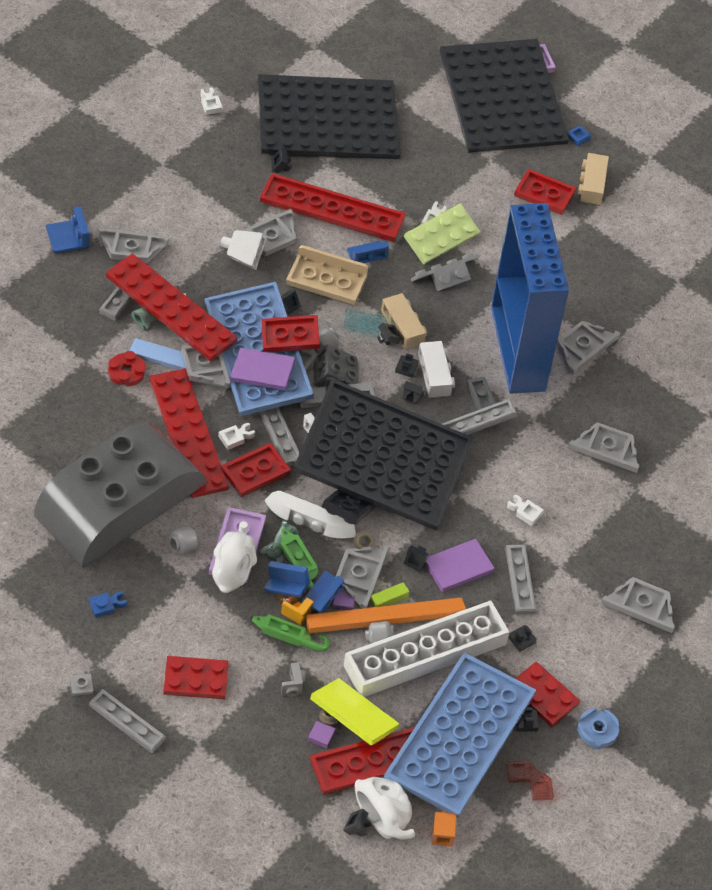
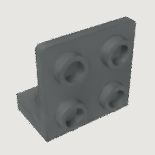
(335, 364)

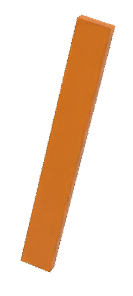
(393, 614)

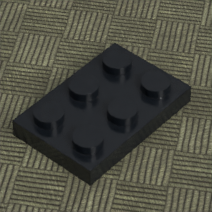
(347, 507)

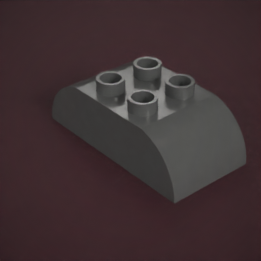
(115, 491)

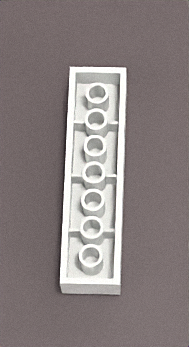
(425, 649)

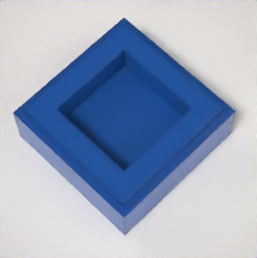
(578, 135)

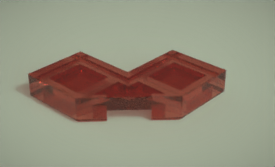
(525, 771)

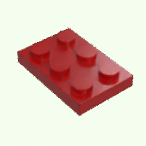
(544, 189)
(290, 333)
(256, 469)
(196, 677)
(551, 698)

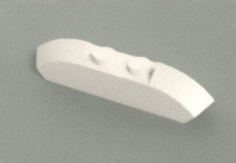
(309, 515)

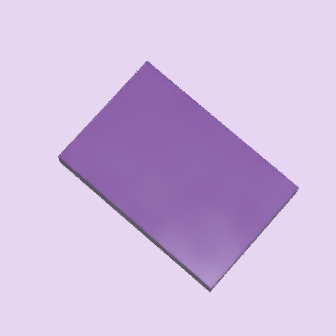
(262, 369)
(459, 565)

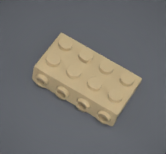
(328, 275)

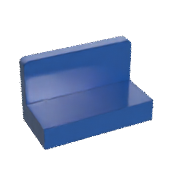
(369, 252)
(287, 579)
(324, 591)

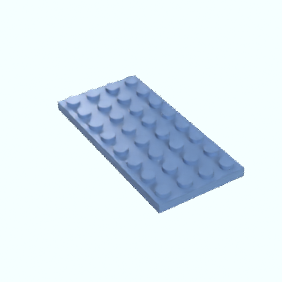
(243, 315)
(460, 734)

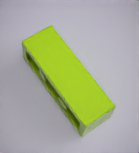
(390, 596)

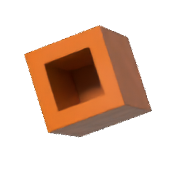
(443, 829)

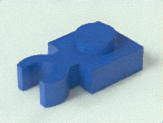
(104, 604)

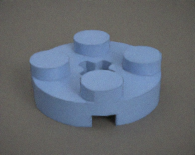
(596, 738)

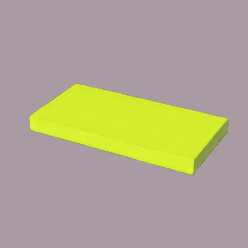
(354, 711)

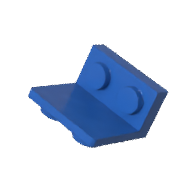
(69, 234)

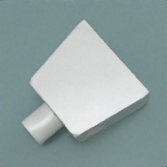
(245, 247)

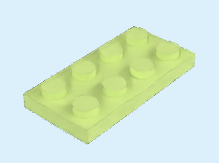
(441, 233)

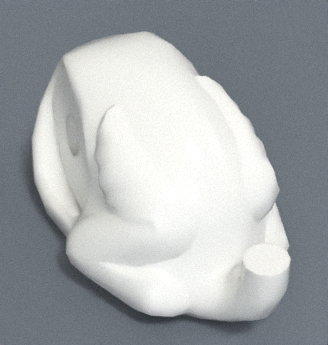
(234, 559)
(387, 806)

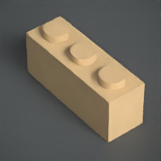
(593, 178)
(399, 313)

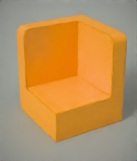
(297, 611)

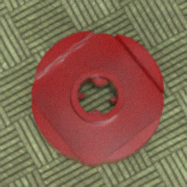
(127, 359)

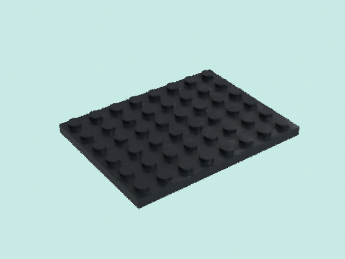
(503, 95)
(328, 116)
(383, 454)

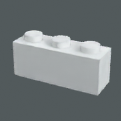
(436, 369)

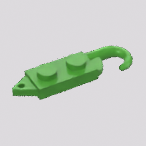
(298, 554)
(289, 632)

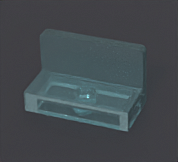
(362, 320)

